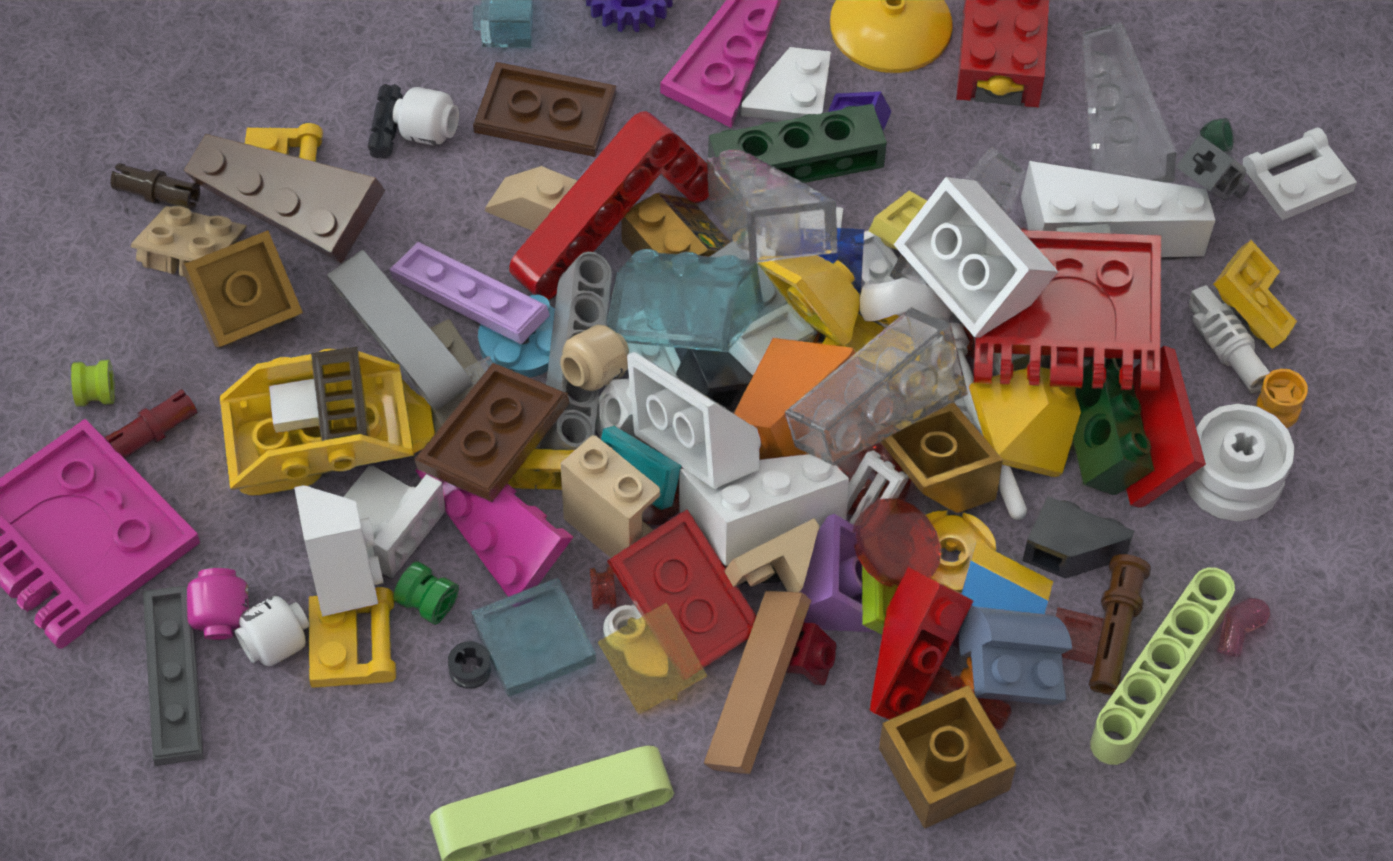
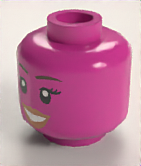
(216, 602)

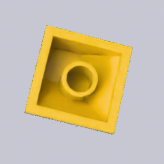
(818, 293)
(1027, 422)

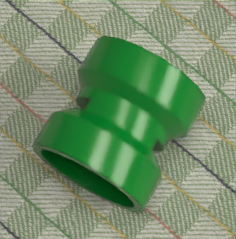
(426, 592)

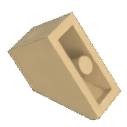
(529, 196)

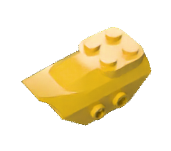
(276, 462)

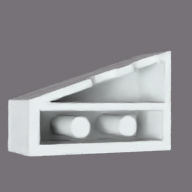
(764, 502)

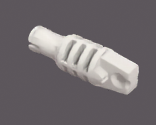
(1227, 337)

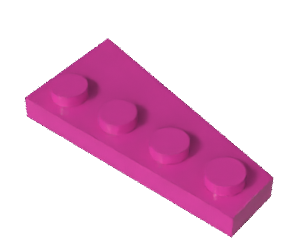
(722, 60)

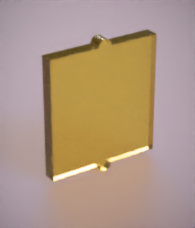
(652, 658)

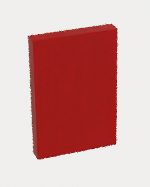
(1170, 431)
(684, 571)

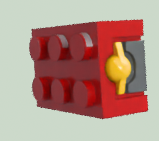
(1003, 51)

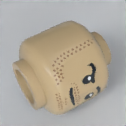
(594, 358)

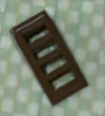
(323, 397)

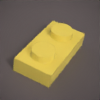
(896, 218)

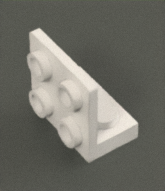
(397, 514)

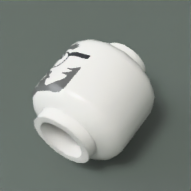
(426, 116)
(272, 631)

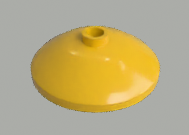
(891, 33)

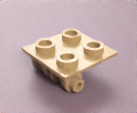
(183, 236)

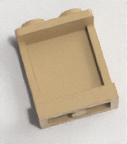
(605, 496)

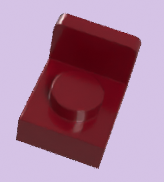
(813, 654)

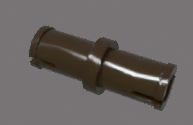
(155, 186)

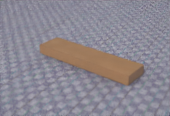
(757, 682)

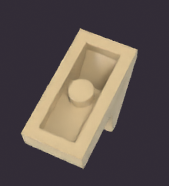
(786, 553)

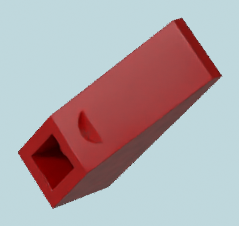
(915, 641)

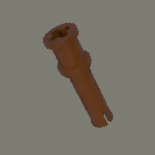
(1121, 605)

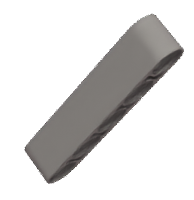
(591, 303)
(399, 330)

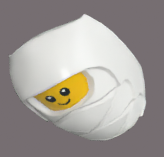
(891, 299)

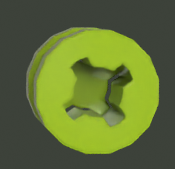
(93, 383)

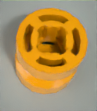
(1283, 395)

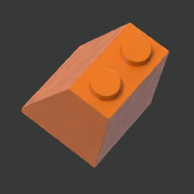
(780, 380)

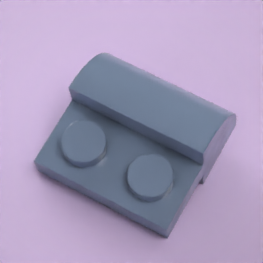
(1015, 654)

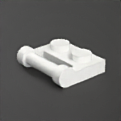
(1305, 184)

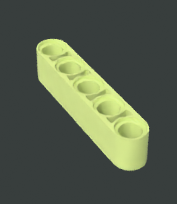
(1159, 684)
(550, 804)

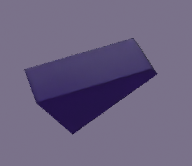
(844, 100)

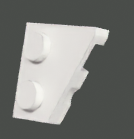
(791, 86)

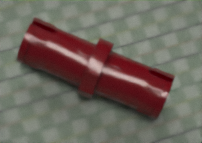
(152, 424)

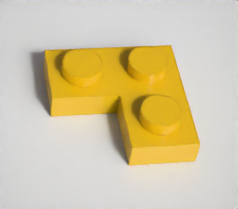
(1245, 287)

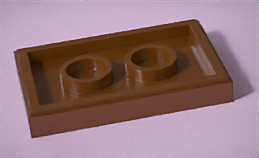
(545, 109)
(492, 432)

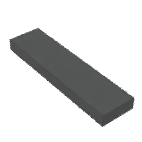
(172, 677)

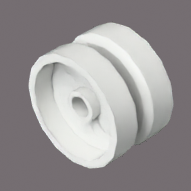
(1245, 461)

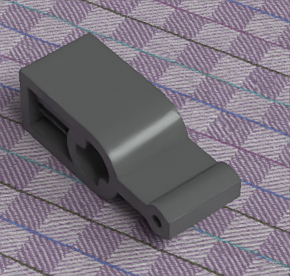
(1214, 169)

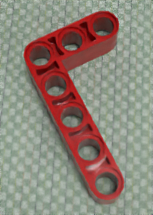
(605, 196)

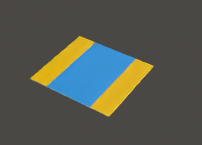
(1004, 584)

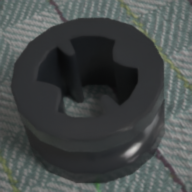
(478, 676)

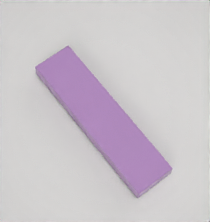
(470, 292)

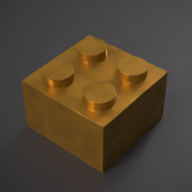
(241, 289)
(946, 756)

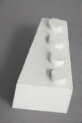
(1080, 197)

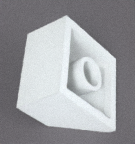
(337, 551)

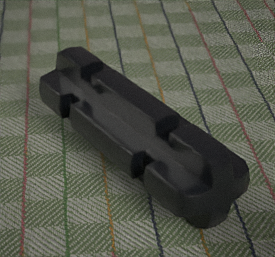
(383, 124)

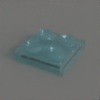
(533, 637)

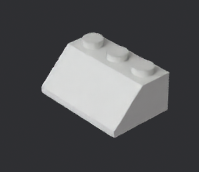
(974, 256)
(690, 426)

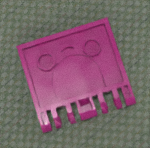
(82, 527)

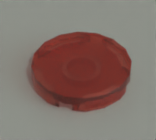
(895, 537)

